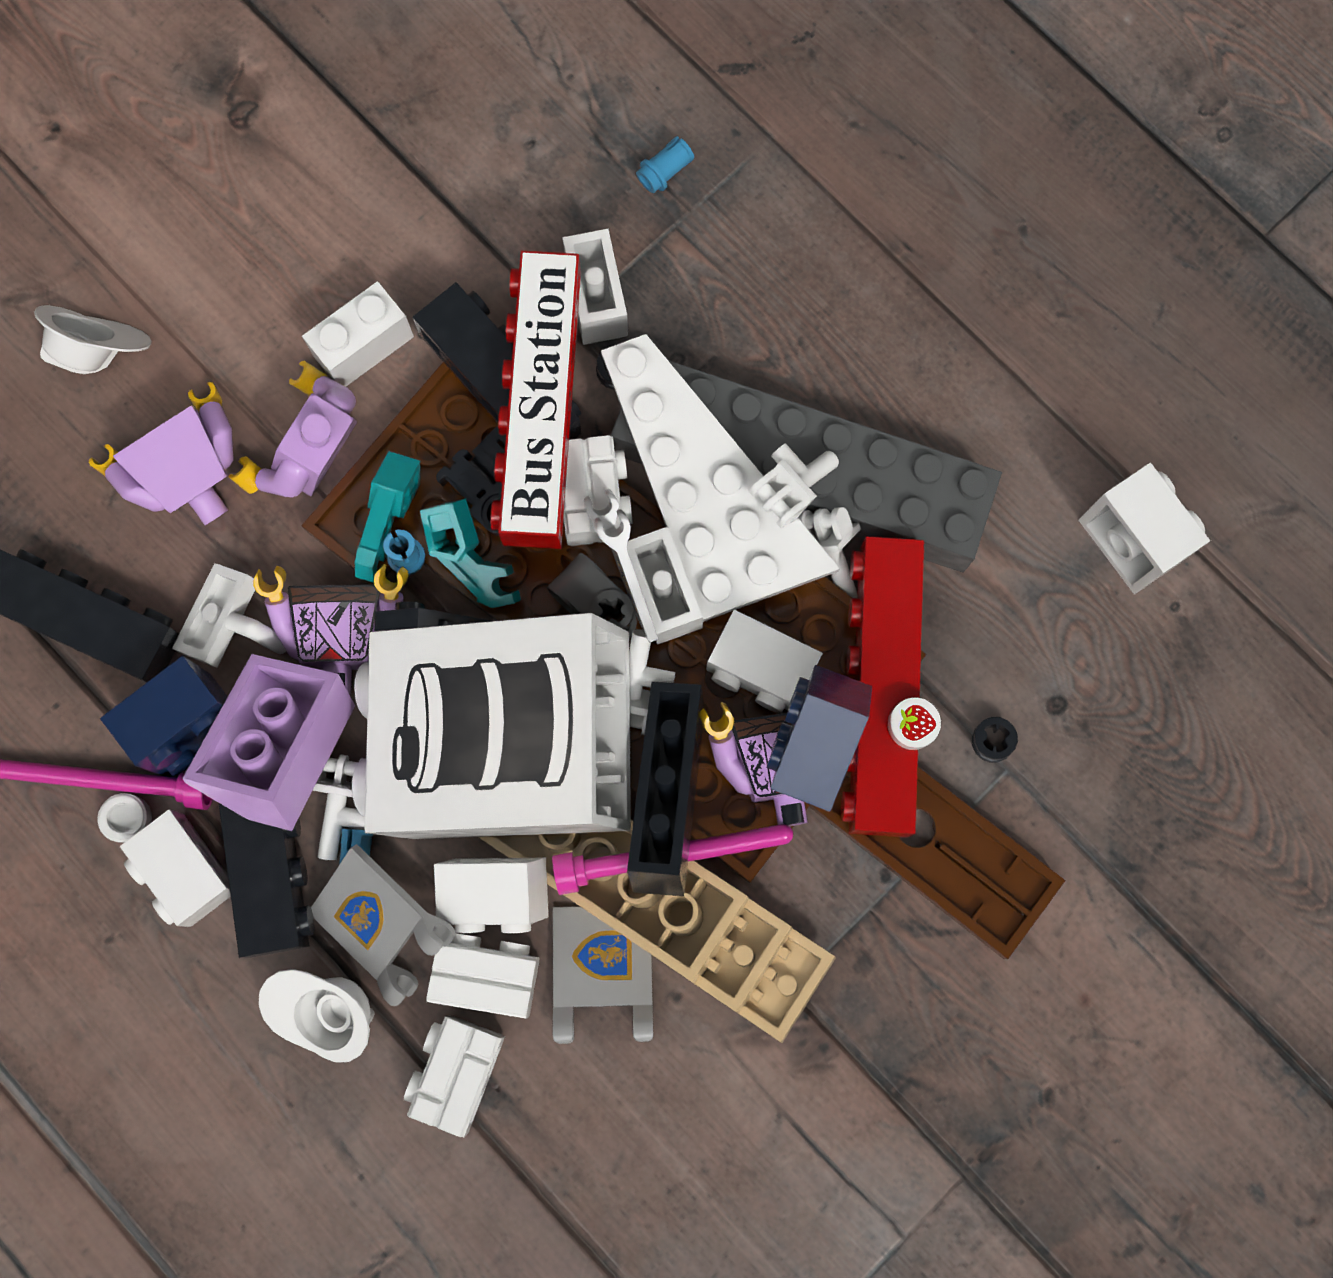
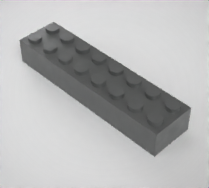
(880, 479)

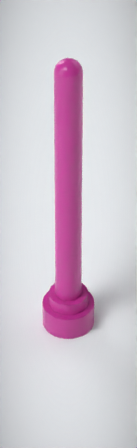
(106, 780)
(576, 871)

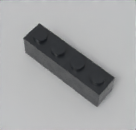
(472, 347)
(82, 619)
(666, 790)
(265, 886)

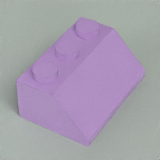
(271, 740)

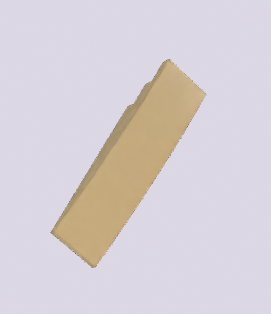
(706, 935)

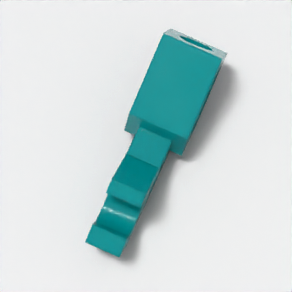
(388, 497)
(463, 562)

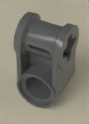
(587, 589)

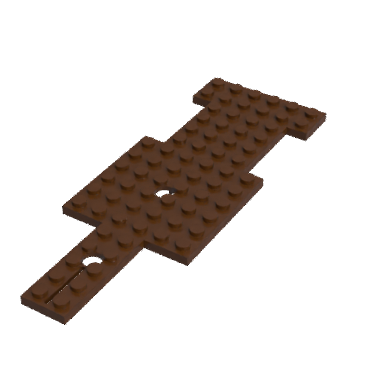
(449, 418)

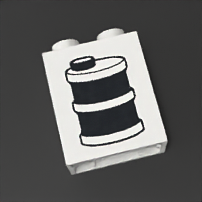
(496, 729)

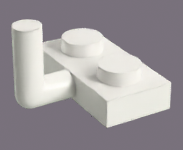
(219, 614)

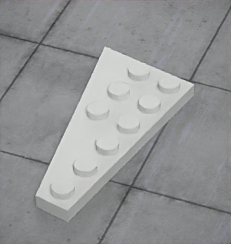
(702, 486)

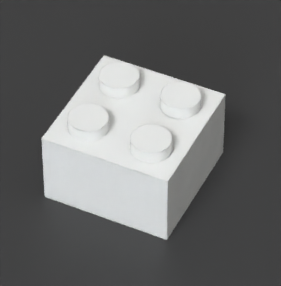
(1144, 527)

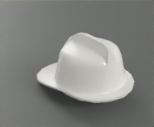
(85, 342)
(317, 1013)

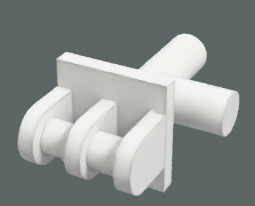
(788, 484)
(833, 533)
(641, 676)
(336, 812)

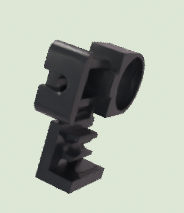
(477, 476)

